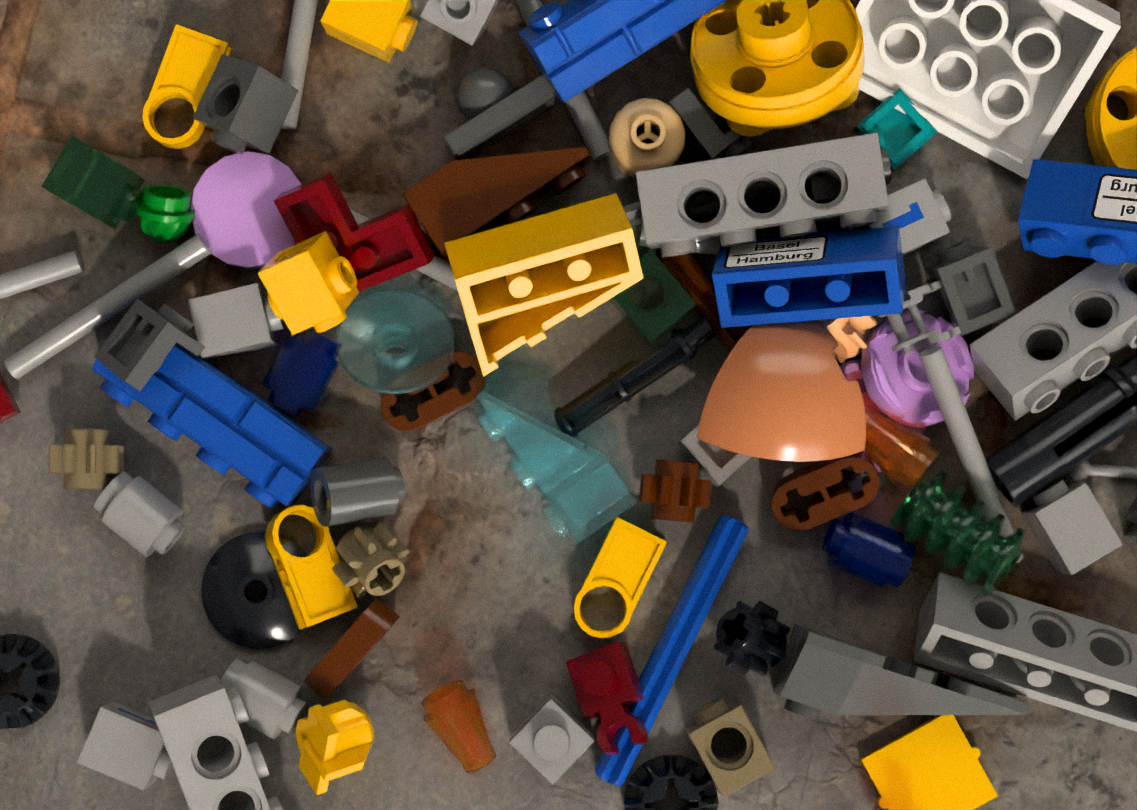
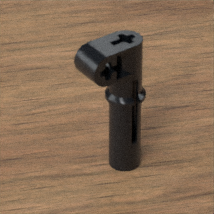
(1067, 435)

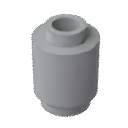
(140, 514)
(268, 697)

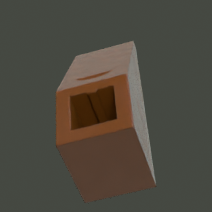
(485, 191)

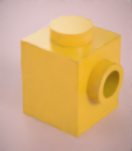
(310, 285)

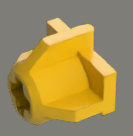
(333, 742)

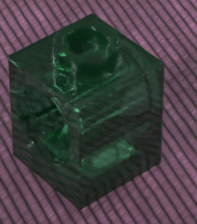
(95, 183)
(674, 306)

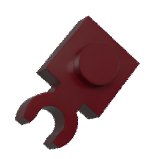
(606, 688)

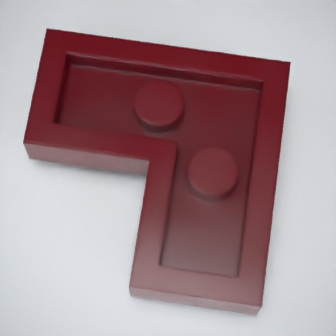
(374, 248)

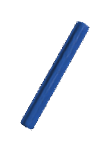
(676, 641)

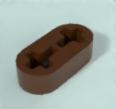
(439, 405)
(831, 503)
(351, 648)

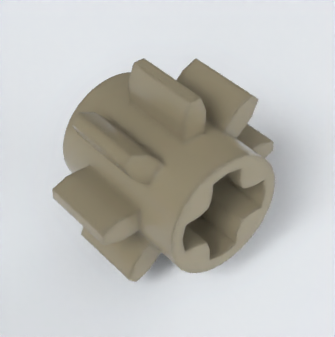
(86, 458)
(370, 560)

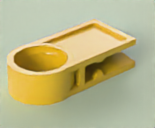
(184, 75)
(624, 564)
(309, 580)

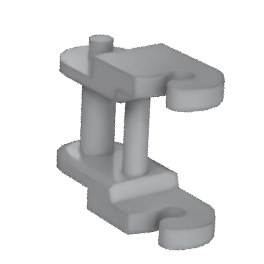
(925, 338)

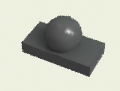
(494, 109)

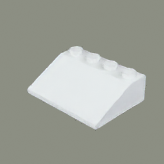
(986, 69)

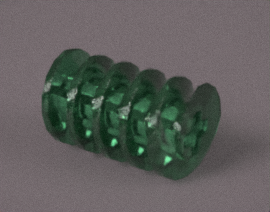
(961, 531)

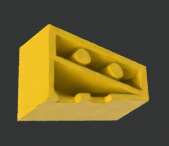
(541, 272)

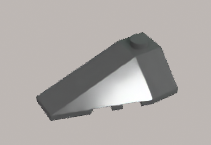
(856, 680)

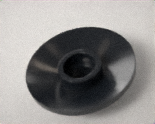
(226, 597)

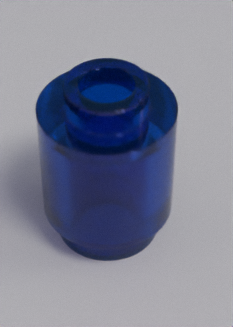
(301, 372)
(868, 550)

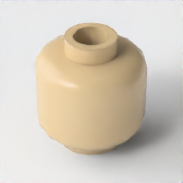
(628, 149)

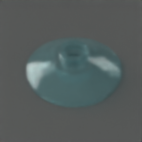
(389, 321)

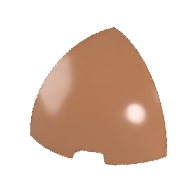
(784, 397)

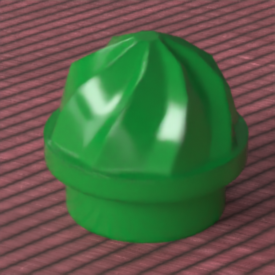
(164, 212)

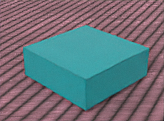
(897, 132)

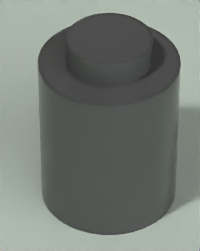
(356, 491)

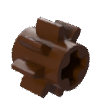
(675, 491)

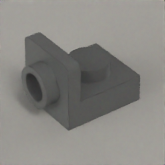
(703, 129)
(971, 286)
(143, 342)

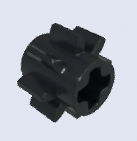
(751, 638)

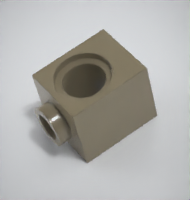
(747, 764)

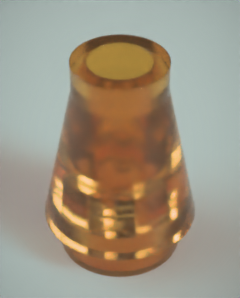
(897, 449)
(459, 724)

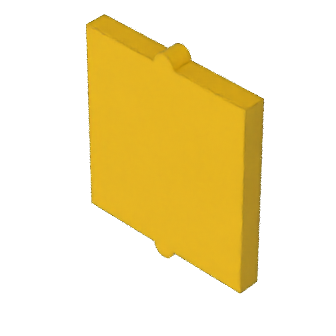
(929, 769)

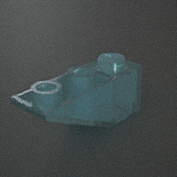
(572, 475)

